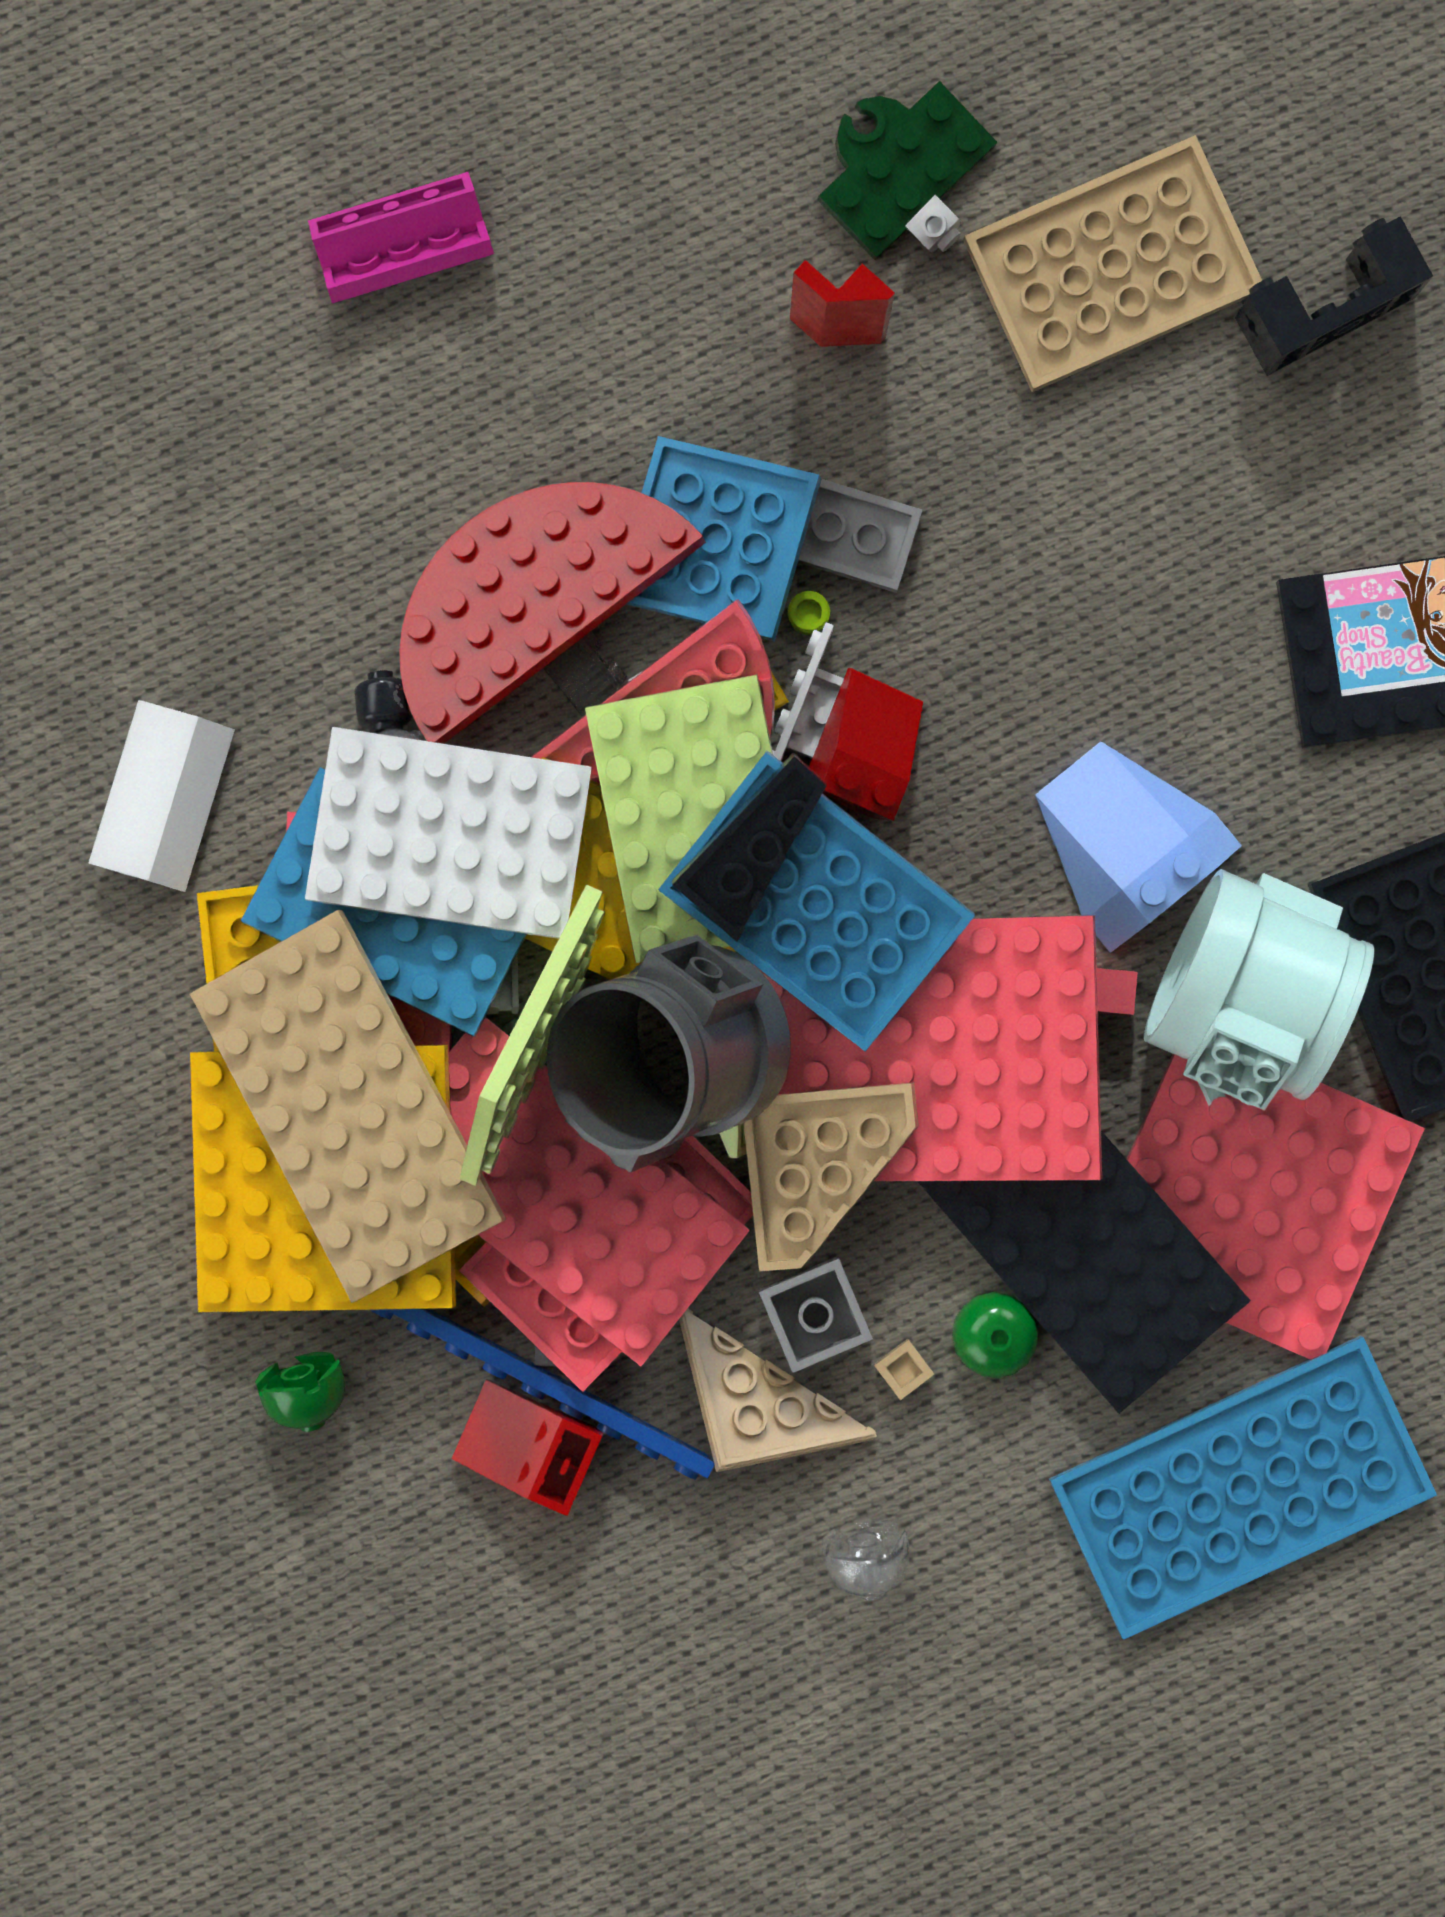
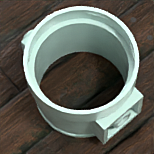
(1259, 989)

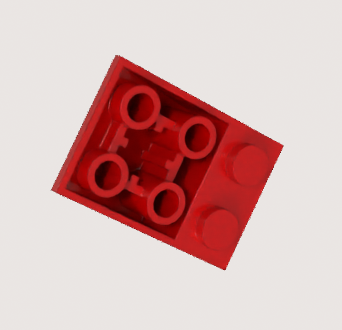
(527, 1447)

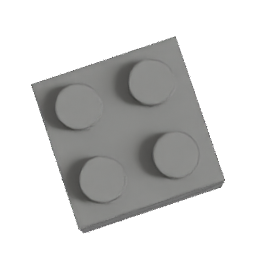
(815, 1314)

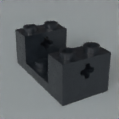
(1388, 275)

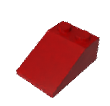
(868, 746)

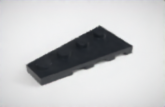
(742, 857)

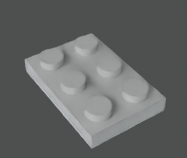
(859, 535)

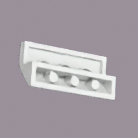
(161, 795)

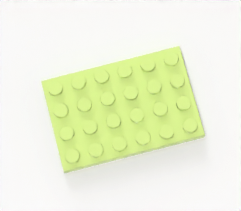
(663, 778)
(528, 1042)

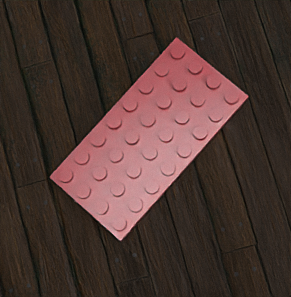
(597, 1238)

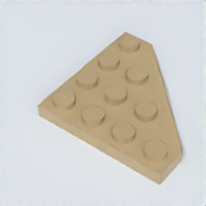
(816, 1159)

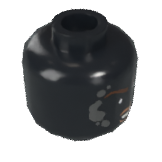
(381, 702)

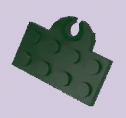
(901, 163)

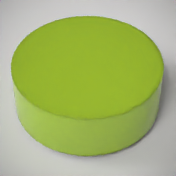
(808, 612)

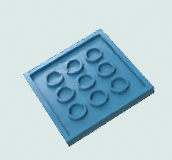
(752, 530)

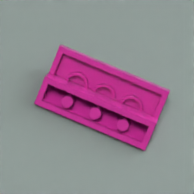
(400, 237)

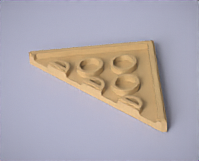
(755, 1407)

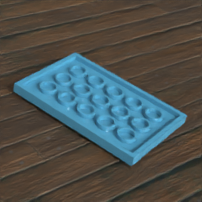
(841, 919)
(420, 961)

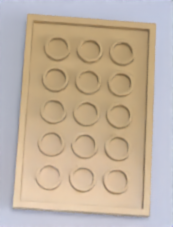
(1113, 263)

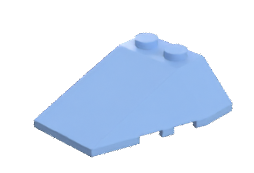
(1128, 841)

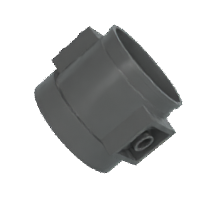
(730, 1037)

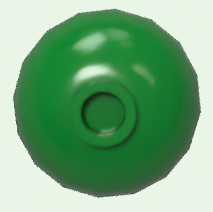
(995, 1335)
(303, 1393)

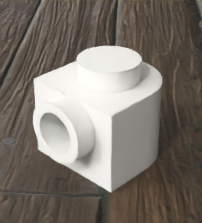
(935, 225)

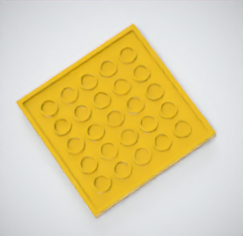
(251, 1229)

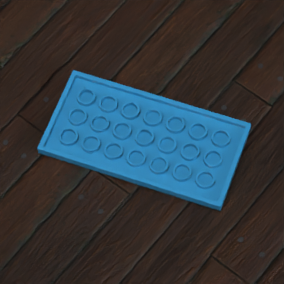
(1242, 1487)

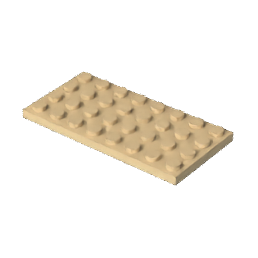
(346, 1105)

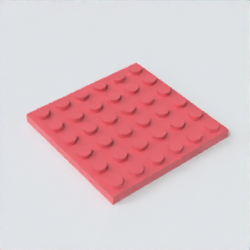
(1278, 1195)

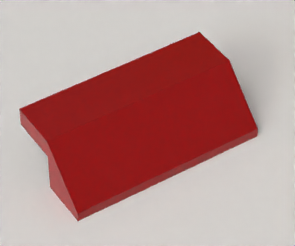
(842, 316)

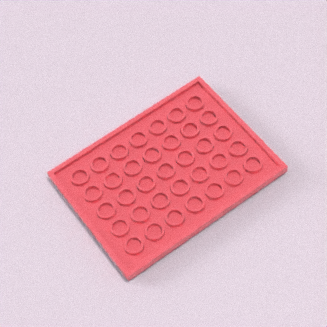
(995, 1053)

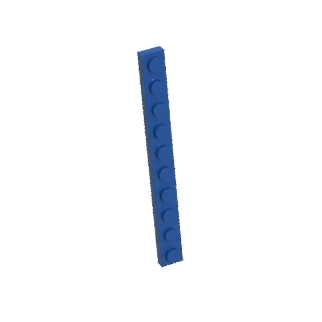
(540, 1382)

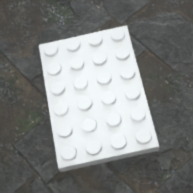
(448, 833)

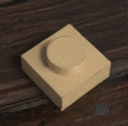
(904, 1369)

